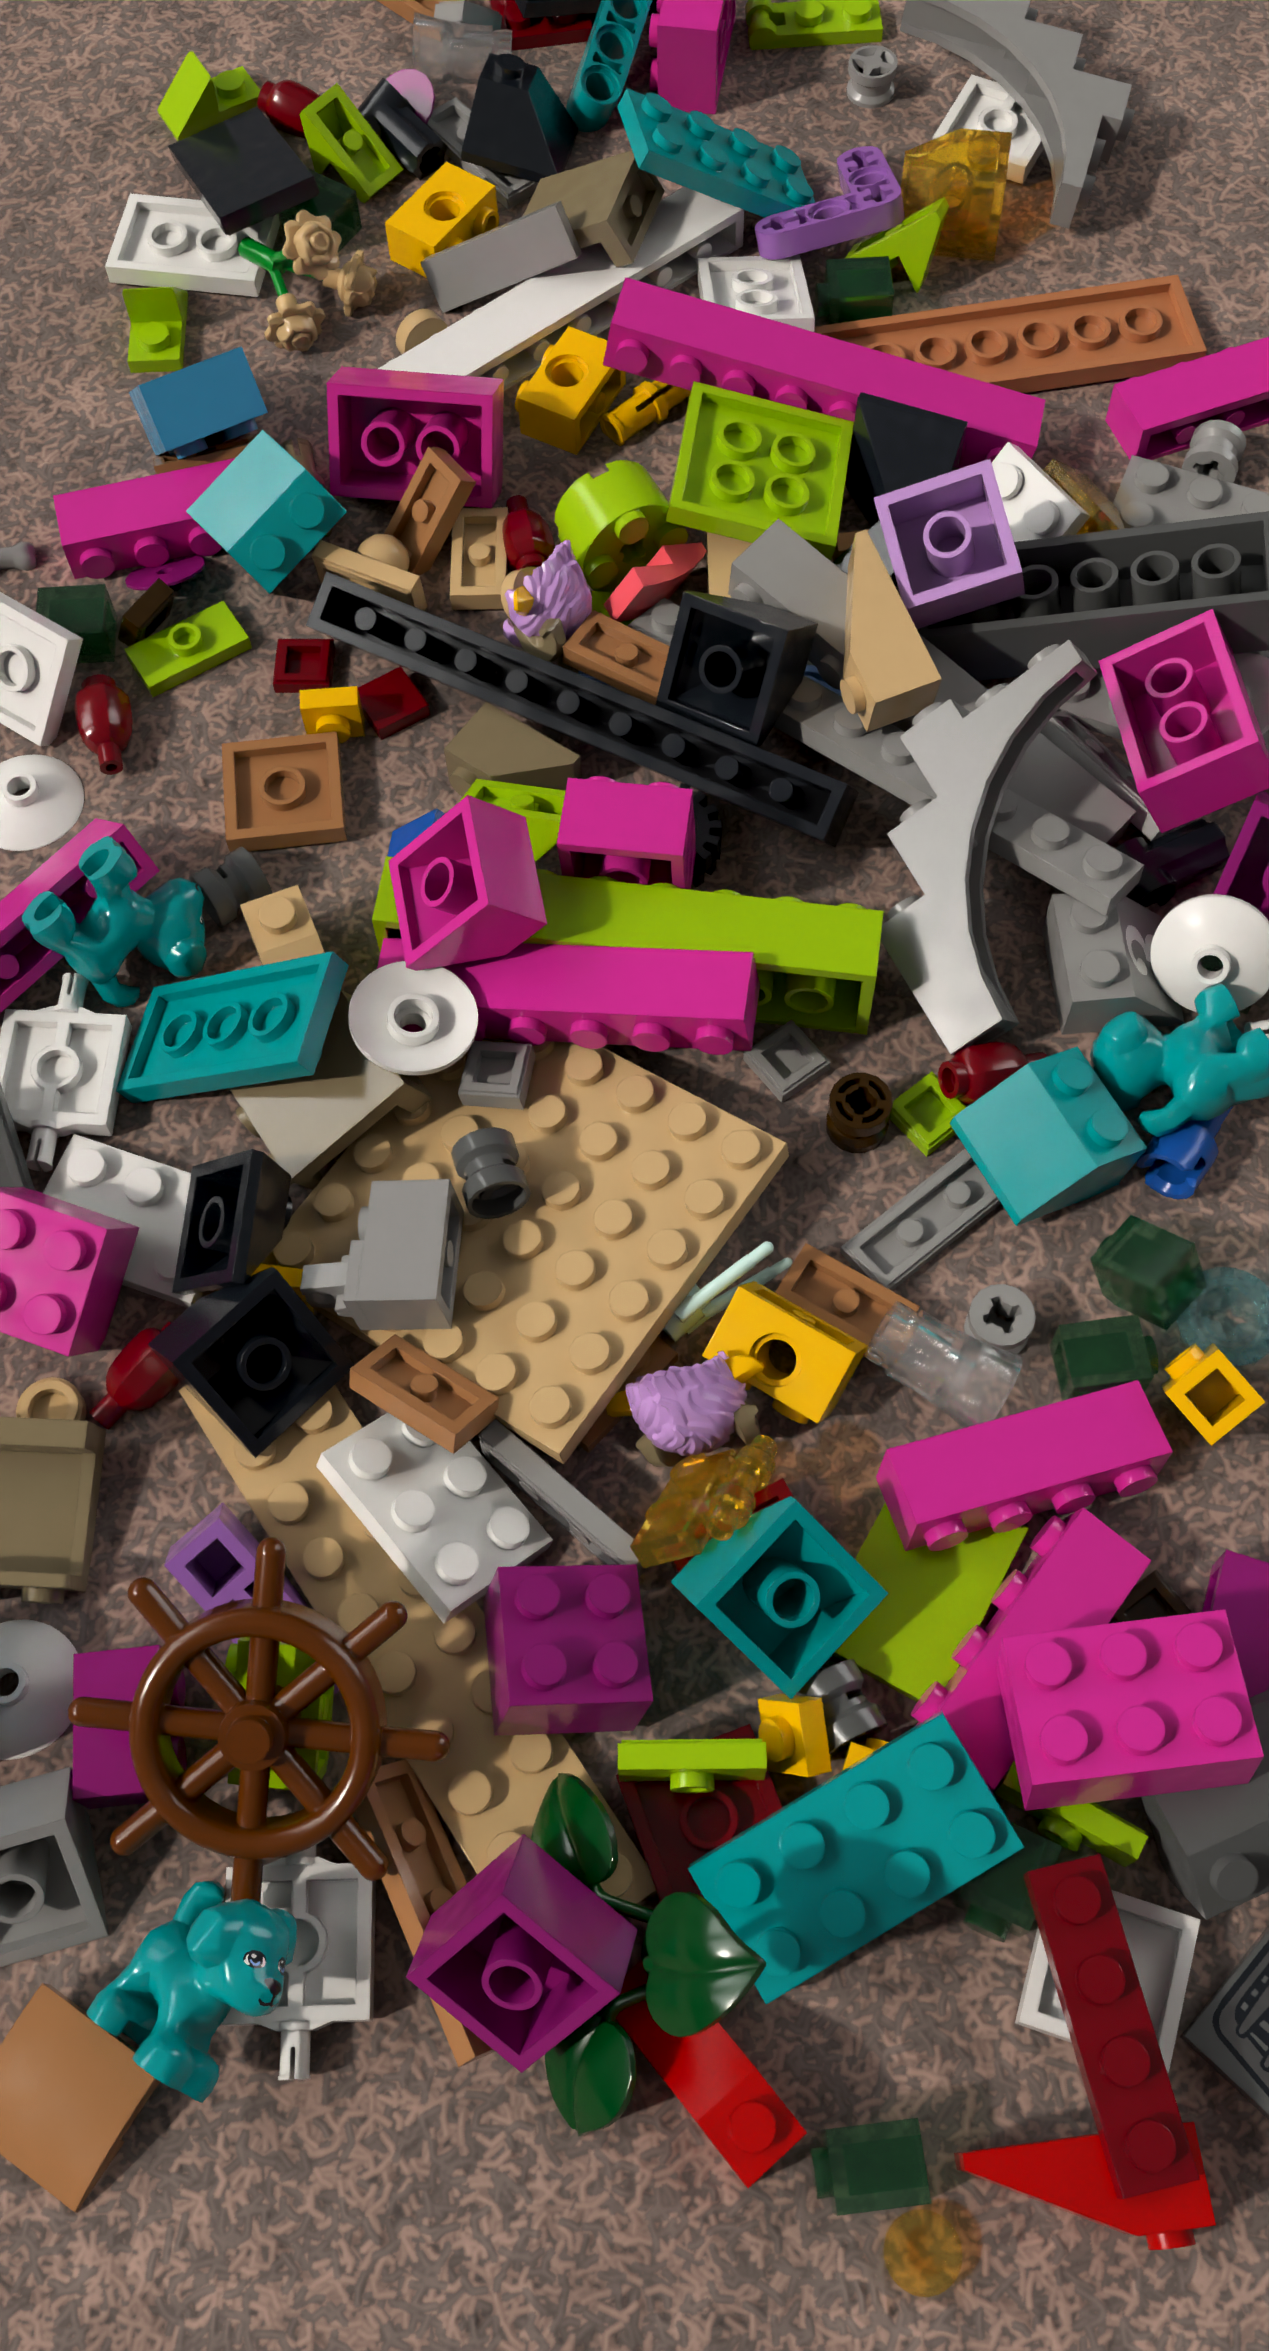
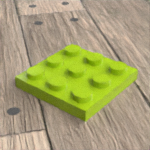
(759, 462)

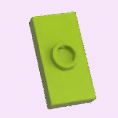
(188, 648)
(692, 1763)
(1080, 1824)

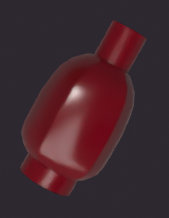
(284, 103)
(525, 535)
(104, 720)
(980, 1069)
(134, 1380)

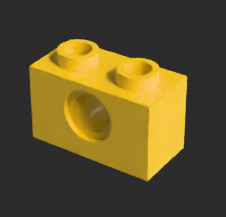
(440, 215)
(568, 391)
(822, 1352)

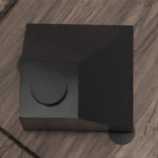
(517, 121)
(898, 448)
(734, 664)
(231, 1220)
(253, 1357)

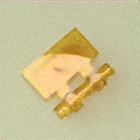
(704, 1500)

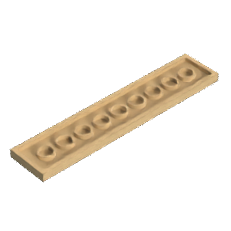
(429, 1669)

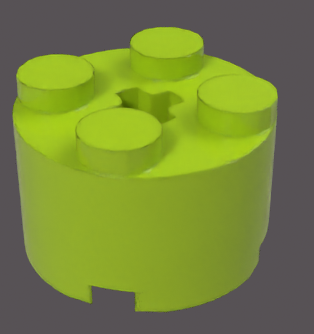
(615, 523)

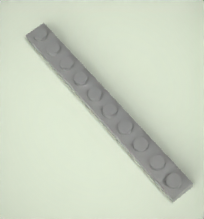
(1021, 830)

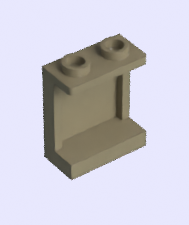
(604, 203)
(321, 1114)
(48, 1505)

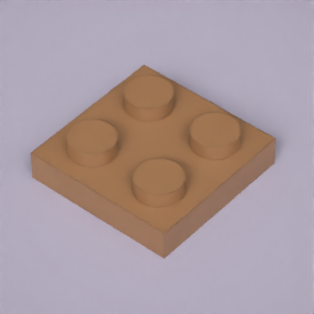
(283, 792)

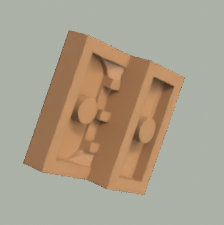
(66, 2096)

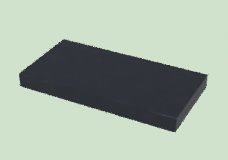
(243, 170)

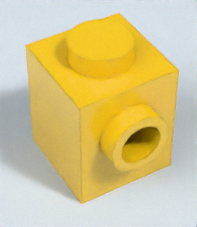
(1210, 1391)

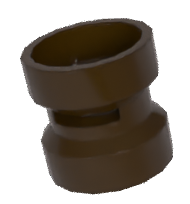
(856, 1127)

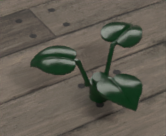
(689, 1952)

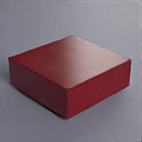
(303, 664)
(392, 703)

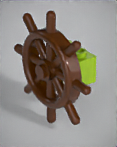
(270, 1726)

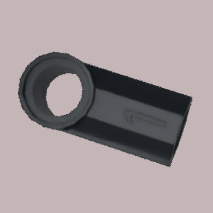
(403, 131)
(1176, 860)

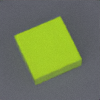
(926, 1114)

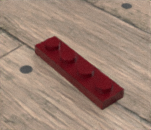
(1110, 2028)

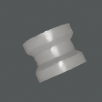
(871, 76)
(1216, 450)
(1007, 1302)

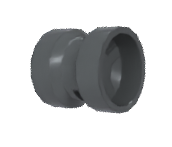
(231, 885)
(492, 1179)
(846, 1709)

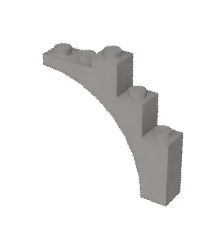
(1040, 69)
(944, 842)

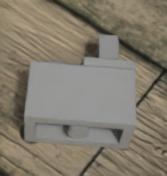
(403, 1263)

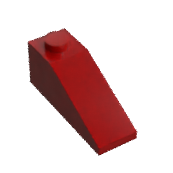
(716, 2089)
(1076, 2179)

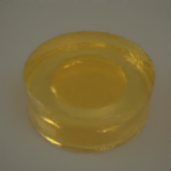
(922, 2252)

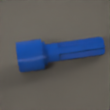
(1182, 1157)

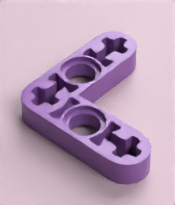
(869, 205)

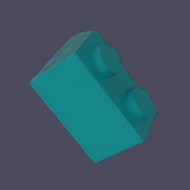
(266, 511)
(1049, 1136)
(781, 1592)

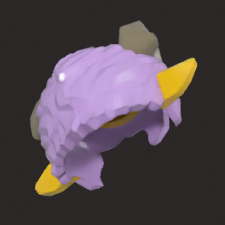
(548, 605)
(690, 1408)

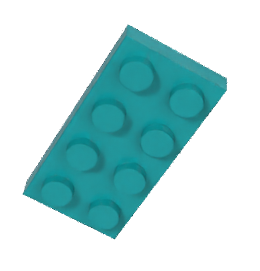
(712, 158)
(234, 1029)
(857, 1855)

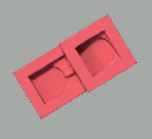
(655, 581)

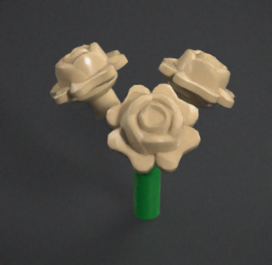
(315, 255)

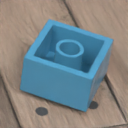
(198, 402)

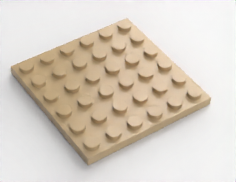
(575, 1286)

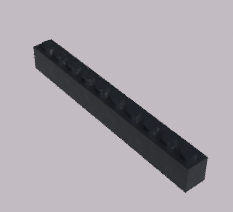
(584, 709)

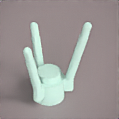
(697, 1305)

